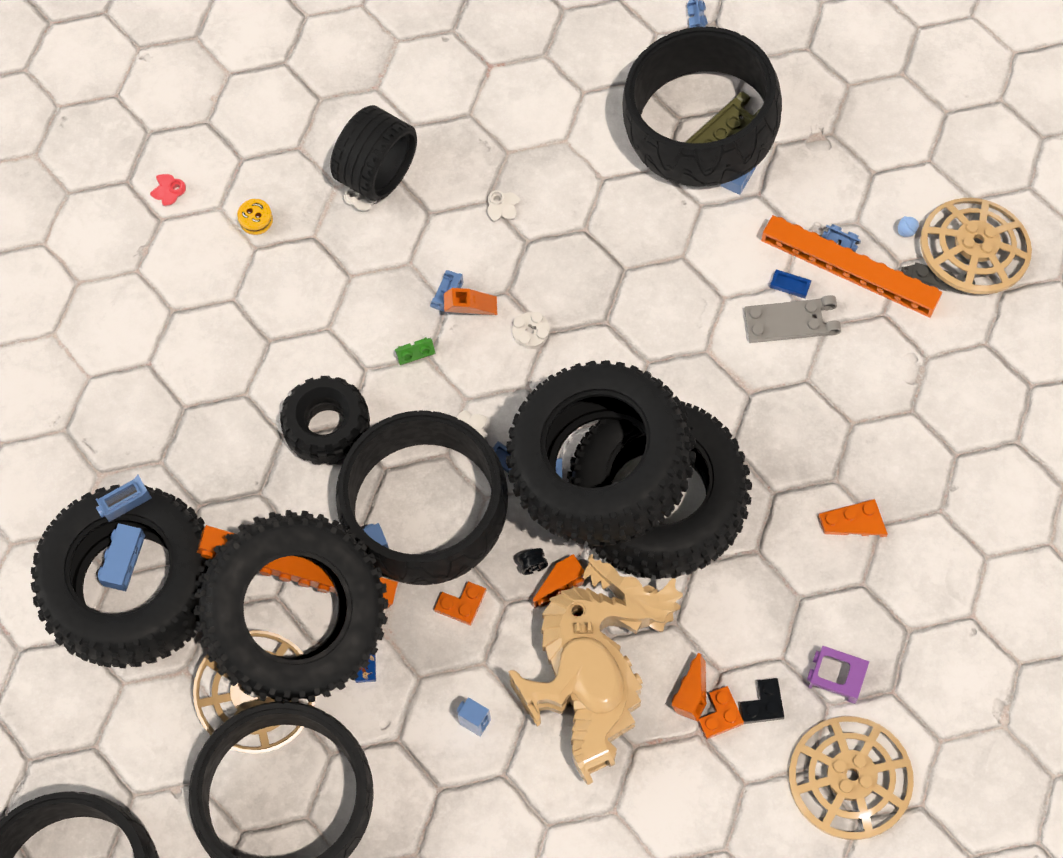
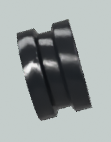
(532, 561)

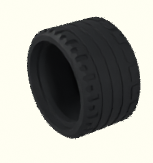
(373, 152)

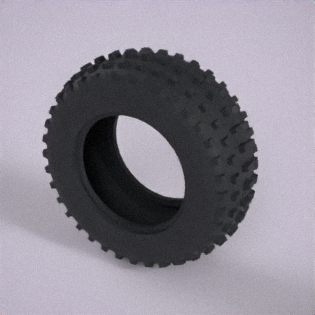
(591, 395)
(680, 544)
(357, 622)
(132, 636)

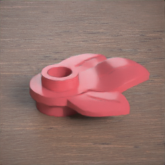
(166, 189)

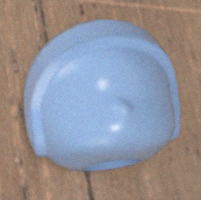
(907, 226)

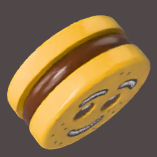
(255, 216)

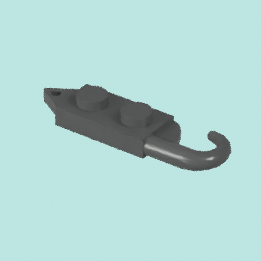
(927, 277)

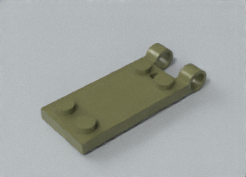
(726, 121)

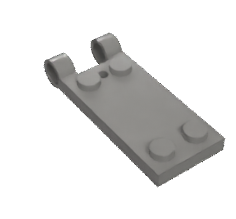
(790, 320)

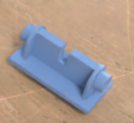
(696, 8)
(835, 234)

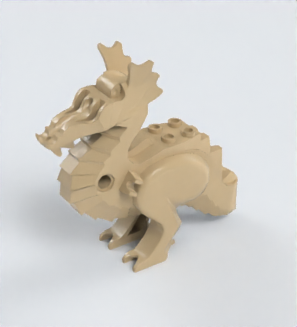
(589, 663)

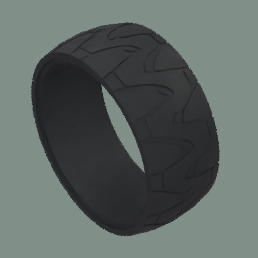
(692, 52)
(424, 429)
(271, 715)
(54, 807)

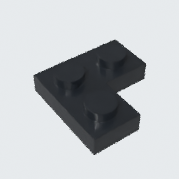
(768, 707)

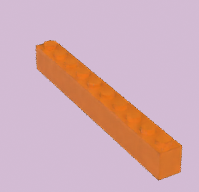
(851, 266)
(286, 568)

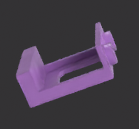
(854, 679)

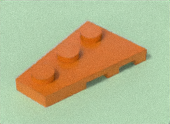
(854, 519)

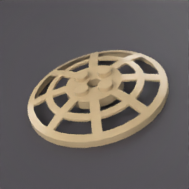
(974, 251)
(241, 700)
(848, 789)

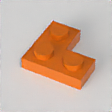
(463, 608)
(726, 715)

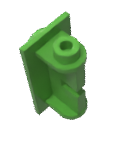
(420, 349)

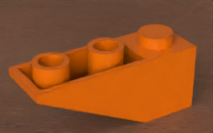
(469, 301)
(562, 577)
(692, 694)

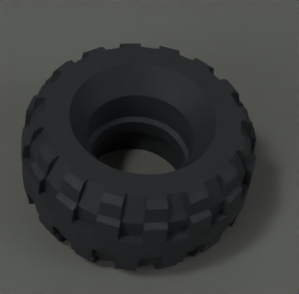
(319, 396)

